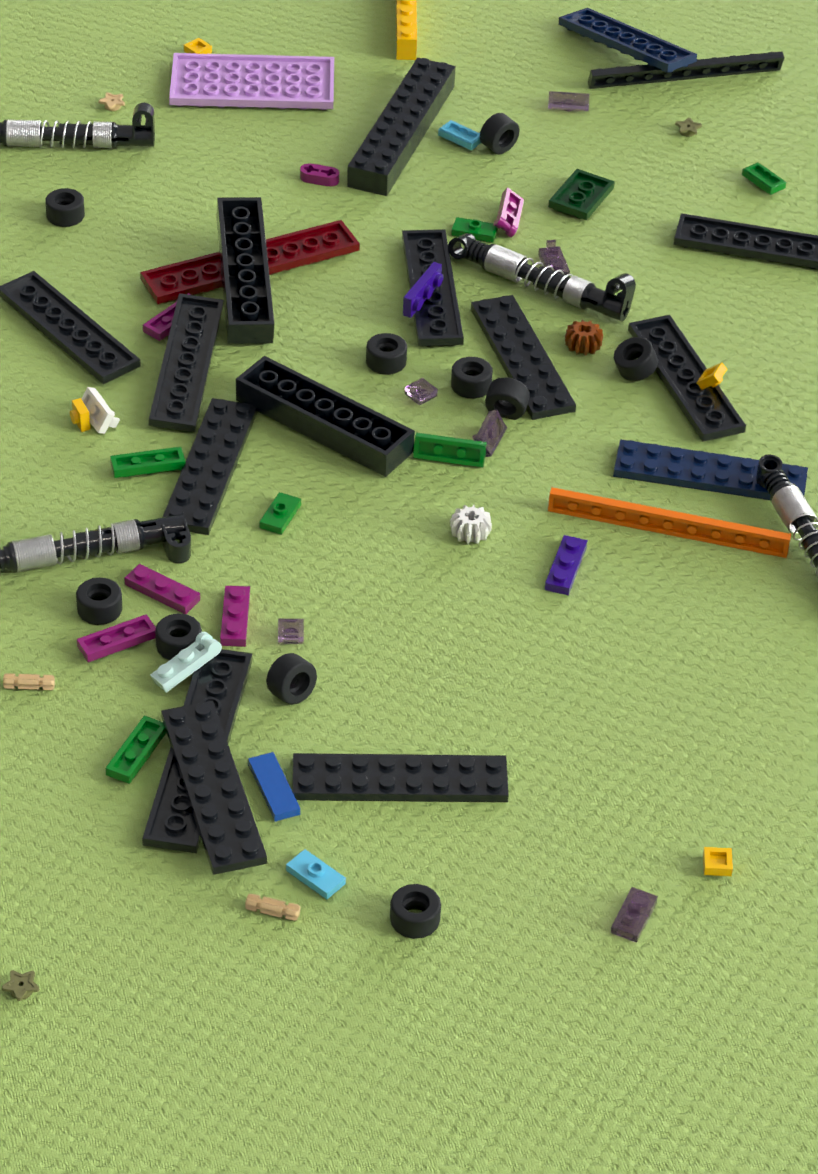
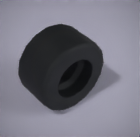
(499, 133)
(65, 207)
(386, 353)
(627, 362)
(471, 377)
(507, 397)
(99, 601)
(175, 634)
(291, 678)
(415, 924)

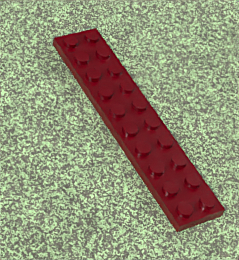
(283, 254)

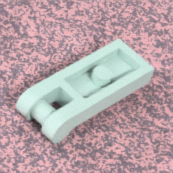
(186, 662)

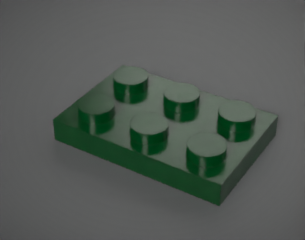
(581, 194)

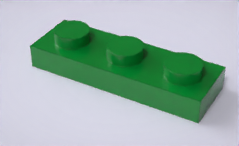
(449, 450)
(147, 462)
(136, 750)

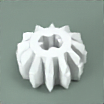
(470, 524)

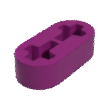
(319, 174)

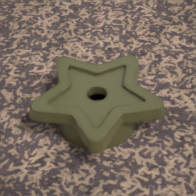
(688, 127)
(24, 991)

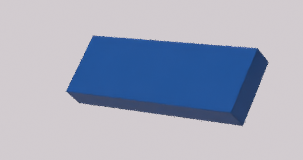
(274, 786)

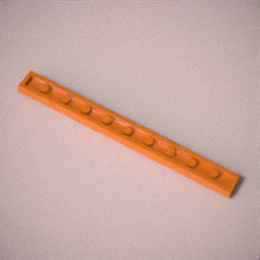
(669, 522)

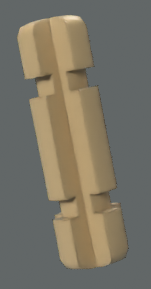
(28, 681)
(272, 907)

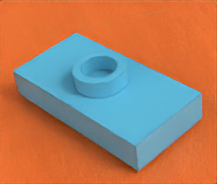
(460, 135)
(315, 874)

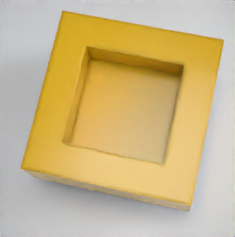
(198, 46)
(712, 376)
(80, 415)
(717, 861)

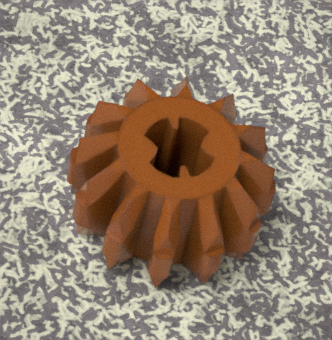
(584, 337)

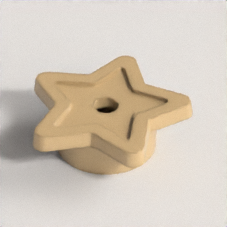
(112, 102)

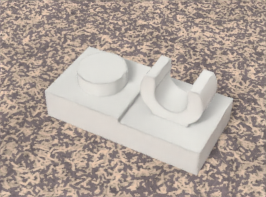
(100, 414)

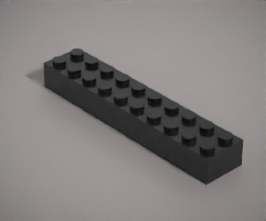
(401, 127)

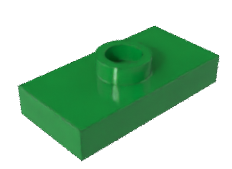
(764, 178)
(480, 230)
(280, 513)

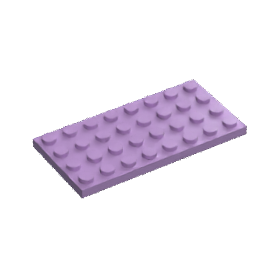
(252, 81)

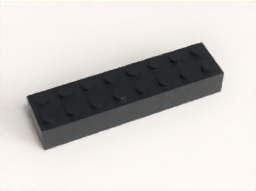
(245, 270)
(325, 416)

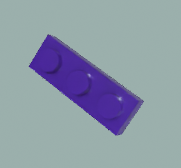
(422, 289)
(566, 565)

